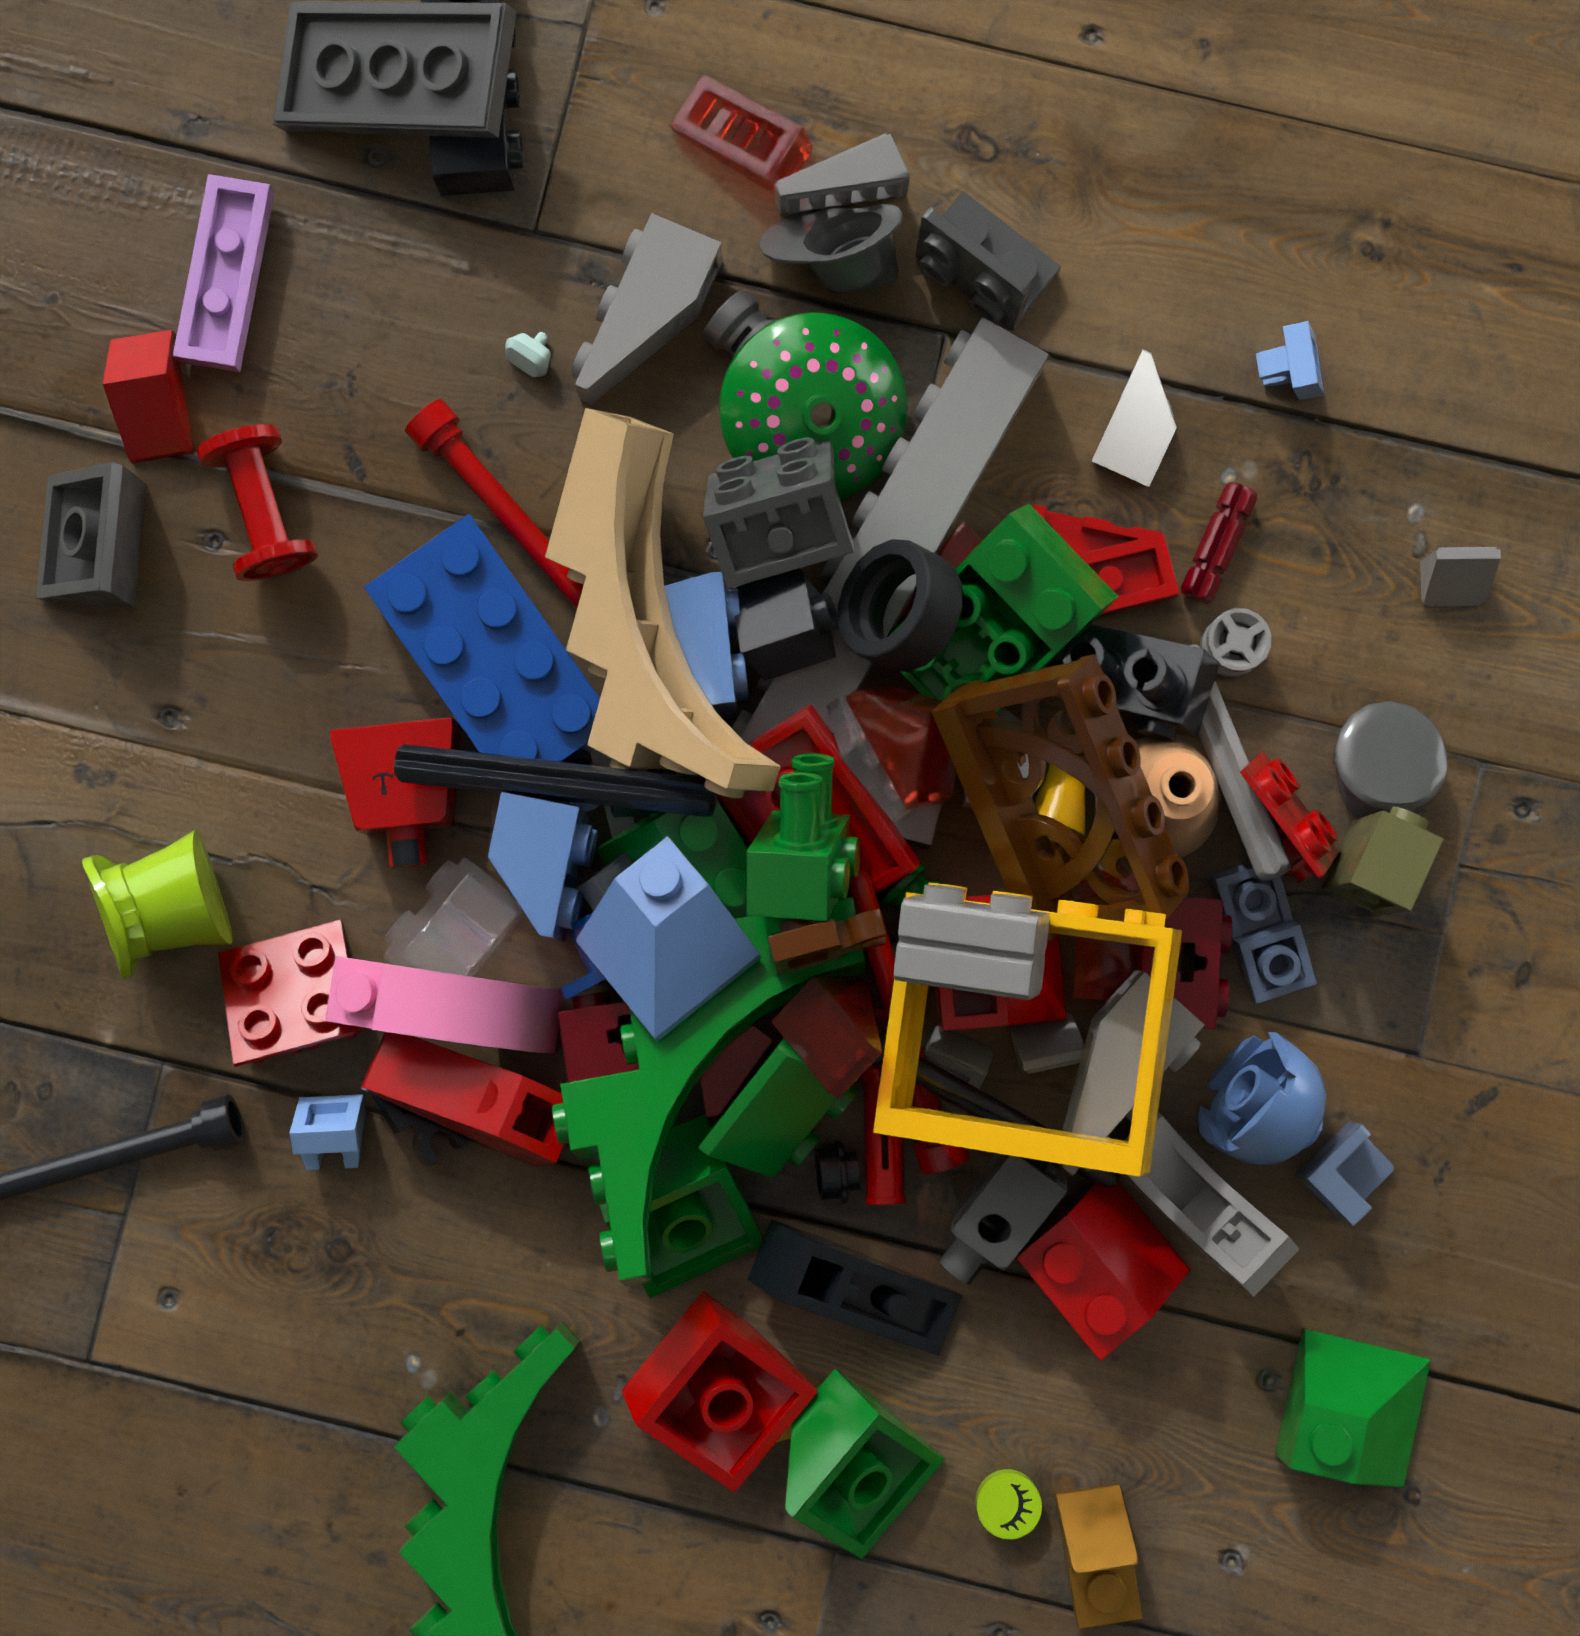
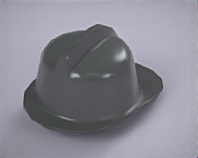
(841, 245)

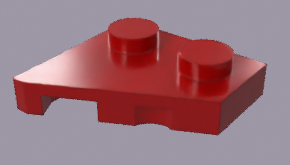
(1127, 559)

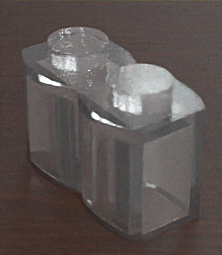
(458, 923)

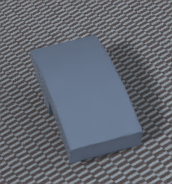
(1264, 933)

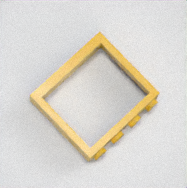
(899, 1118)

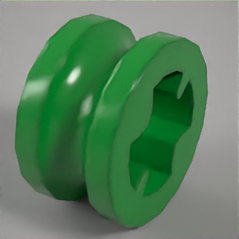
(911, 883)

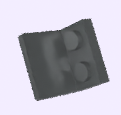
(984, 260)
(775, 512)

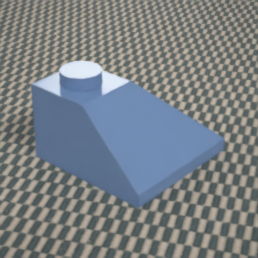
(665, 939)

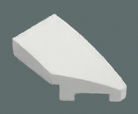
(1139, 426)

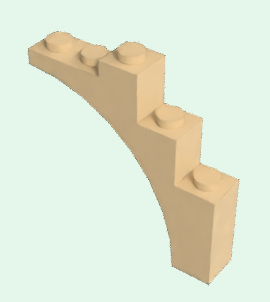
(623, 625)

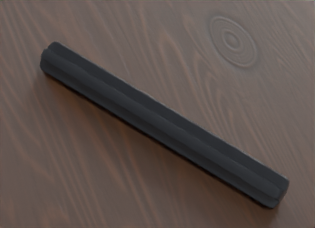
(554, 780)

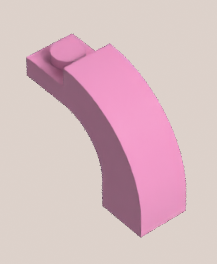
(444, 1006)

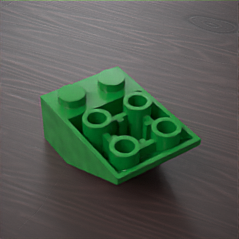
(1019, 606)

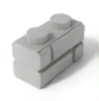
(972, 944)

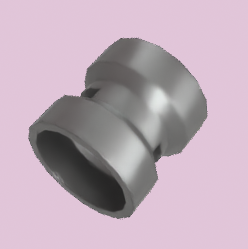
(735, 322)

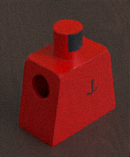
(380, 800)

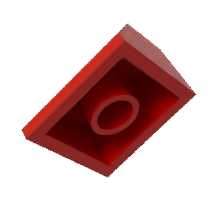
(1103, 1265)
(717, 1392)

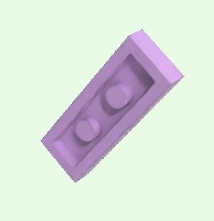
(224, 273)

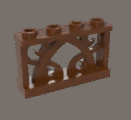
(1098, 755)

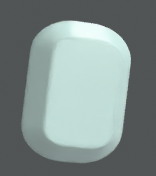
(529, 353)

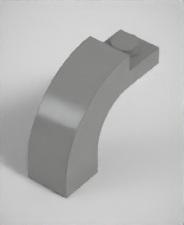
(1209, 1210)

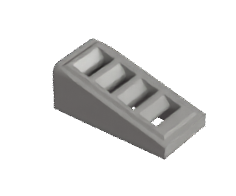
(851, 177)

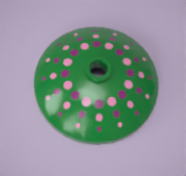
(811, 362)

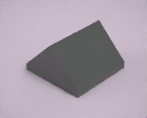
(92, 536)

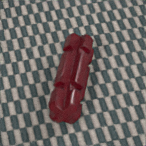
(1219, 542)

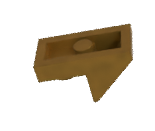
(1099, 1555)

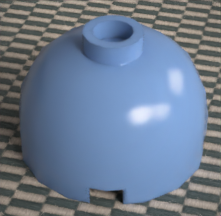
(1265, 1103)

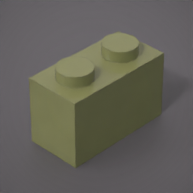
(1384, 861)

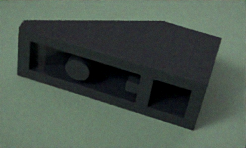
(784, 624)
(853, 1288)

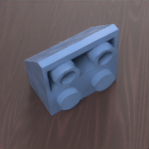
(704, 626)
(539, 857)

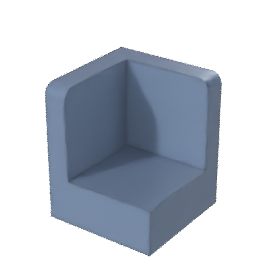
(1346, 1172)

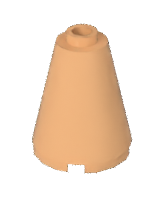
(1197, 794)

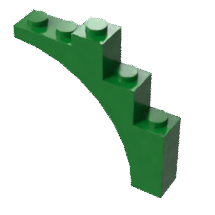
(631, 1113)
(464, 1463)

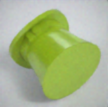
(159, 902)

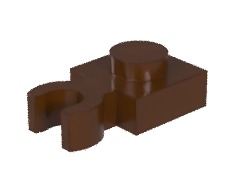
(814, 942)

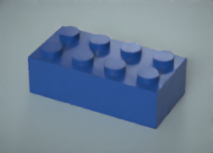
(487, 648)

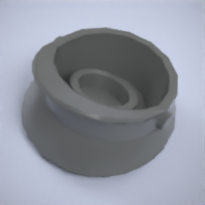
(1389, 759)

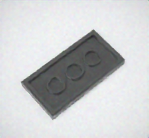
(395, 68)

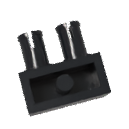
(1154, 680)

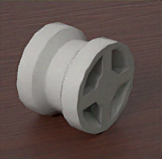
(1246, 635)

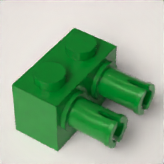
(804, 849)

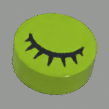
(1008, 1504)

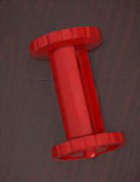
(243, 455)

